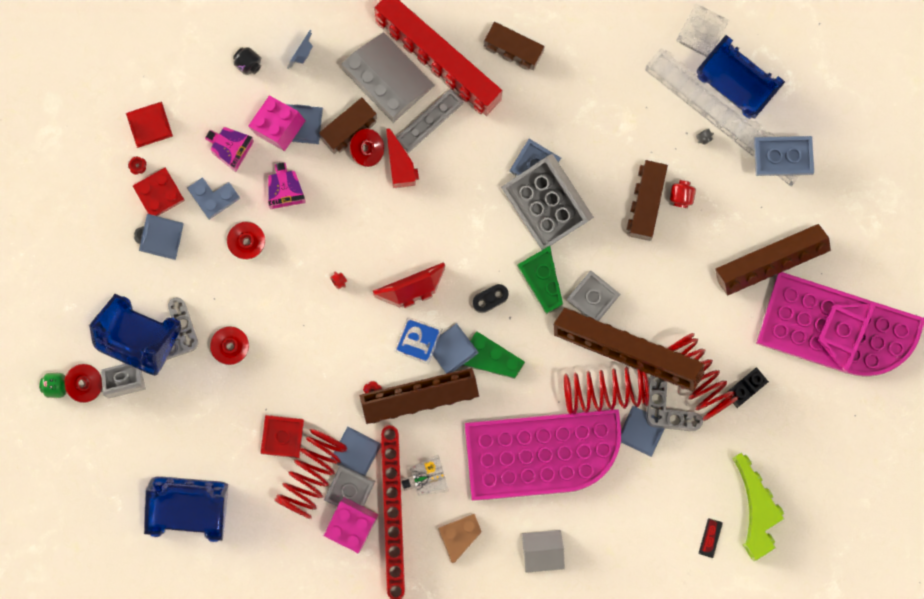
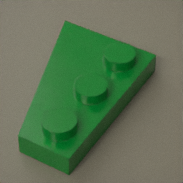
(542, 279)
(494, 358)

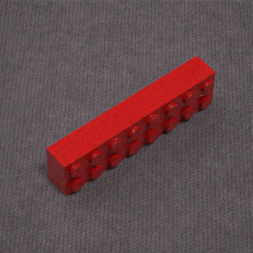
(438, 55)

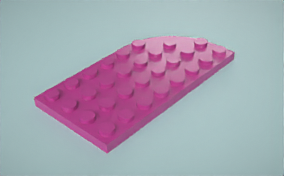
(799, 313)
(541, 453)

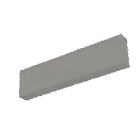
(429, 120)

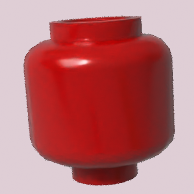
(682, 194)

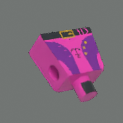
(230, 146)
(284, 188)

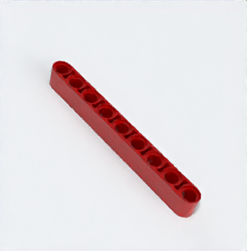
(392, 503)

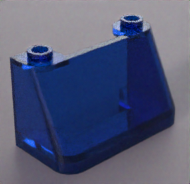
(739, 79)
(133, 336)
(186, 506)

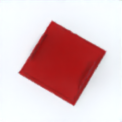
(149, 124)

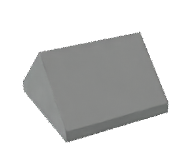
(121, 380)
(543, 551)

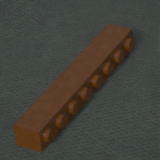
(629, 349)

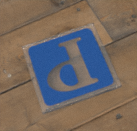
(418, 340)

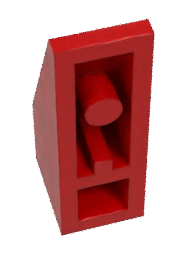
(401, 165)

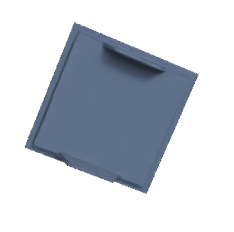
(302, 52)
(310, 130)
(161, 236)
(453, 349)
(639, 434)
(360, 451)

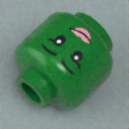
(53, 385)

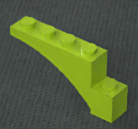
(762, 510)

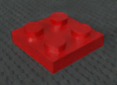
(158, 192)
(282, 436)

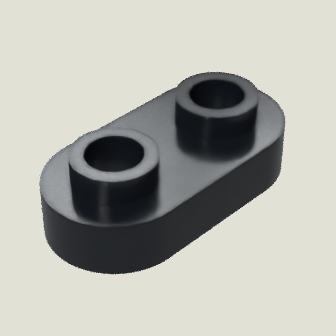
(490, 299)

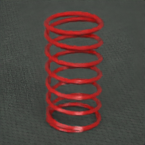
(642, 394)
(722, 405)
(284, 500)

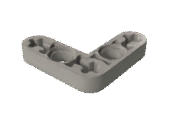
(179, 343)
(664, 414)

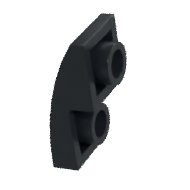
(748, 386)

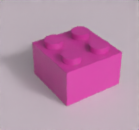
(277, 123)
(351, 525)

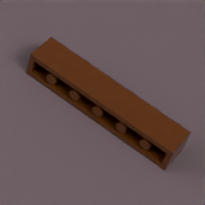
(773, 259)
(419, 395)

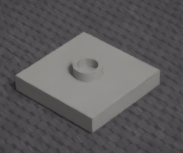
(593, 296)
(350, 485)

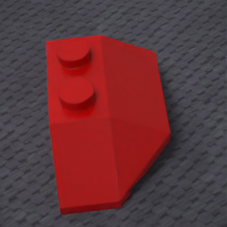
(412, 288)

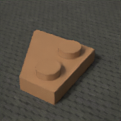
(459, 535)

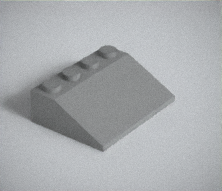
(387, 76)
(547, 202)

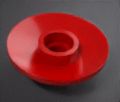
(374, 147)
(244, 231)
(224, 337)
(91, 379)

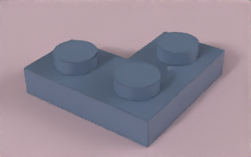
(213, 202)

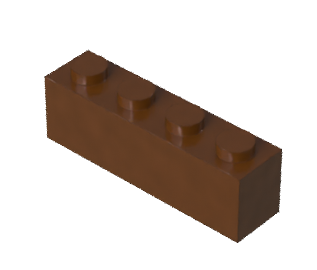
(648, 200)

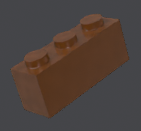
(513, 46)
(346, 125)

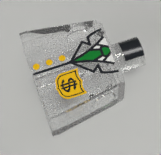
(427, 477)

